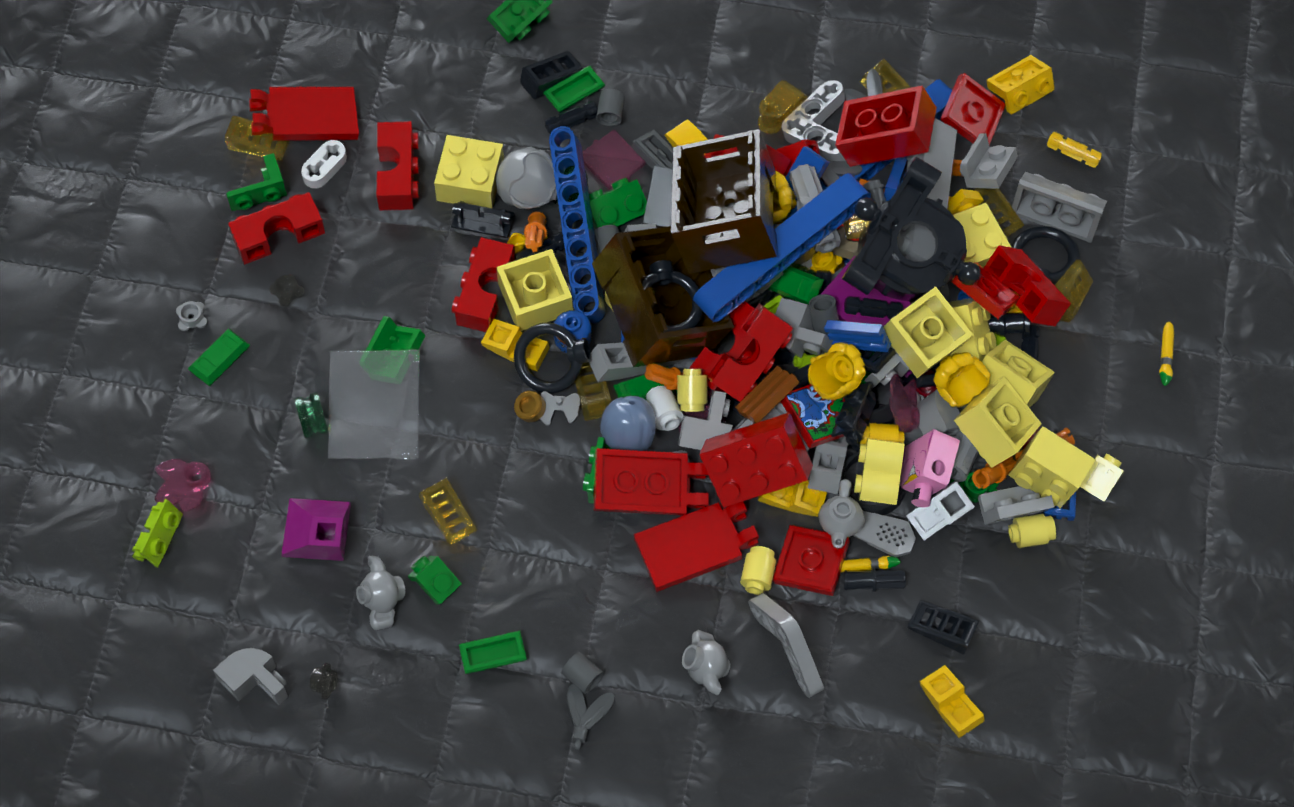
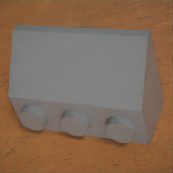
(1058, 206)

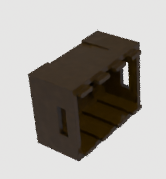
(702, 223)
(620, 272)

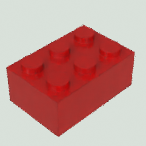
(886, 126)
(756, 459)

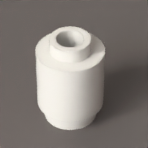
(665, 407)

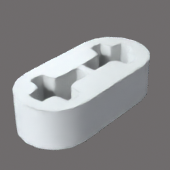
(321, 162)

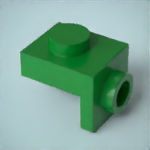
(434, 578)

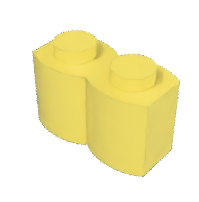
(880, 471)

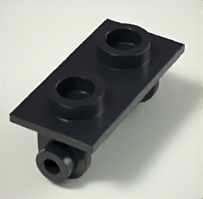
(481, 219)
(856, 405)

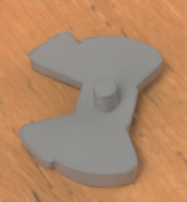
(569, 405)

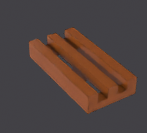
(767, 394)

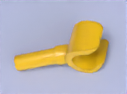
(518, 241)

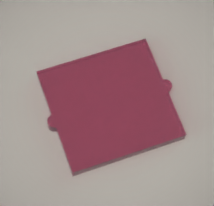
(612, 159)

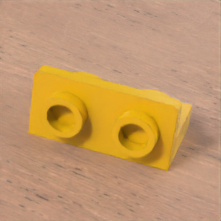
(1022, 83)

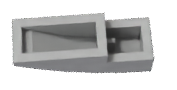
(612, 363)
(828, 466)

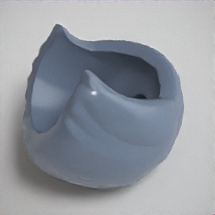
(628, 424)

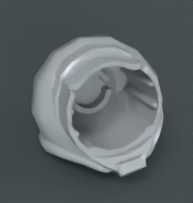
(526, 178)

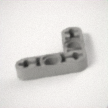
(827, 99)
(788, 631)

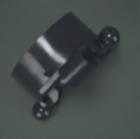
(879, 258)

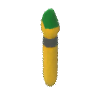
(1167, 354)
(865, 564)

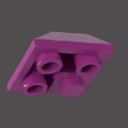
(316, 529)

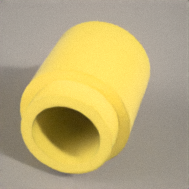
(692, 390)
(1032, 530)
(758, 570)

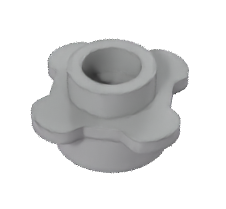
(191, 308)

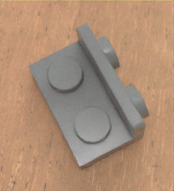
(987, 165)
(1012, 503)

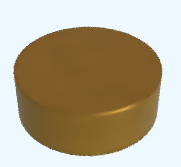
(529, 406)

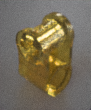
(779, 106)

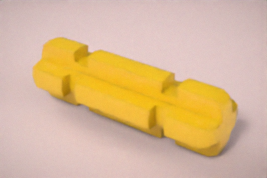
(1074, 149)

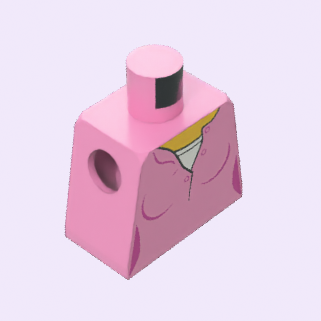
(928, 466)

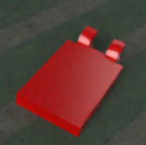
(305, 113)
(646, 482)
(694, 544)

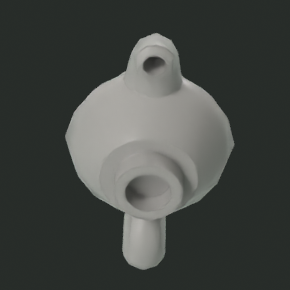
(841, 515)
(380, 593)
(706, 661)

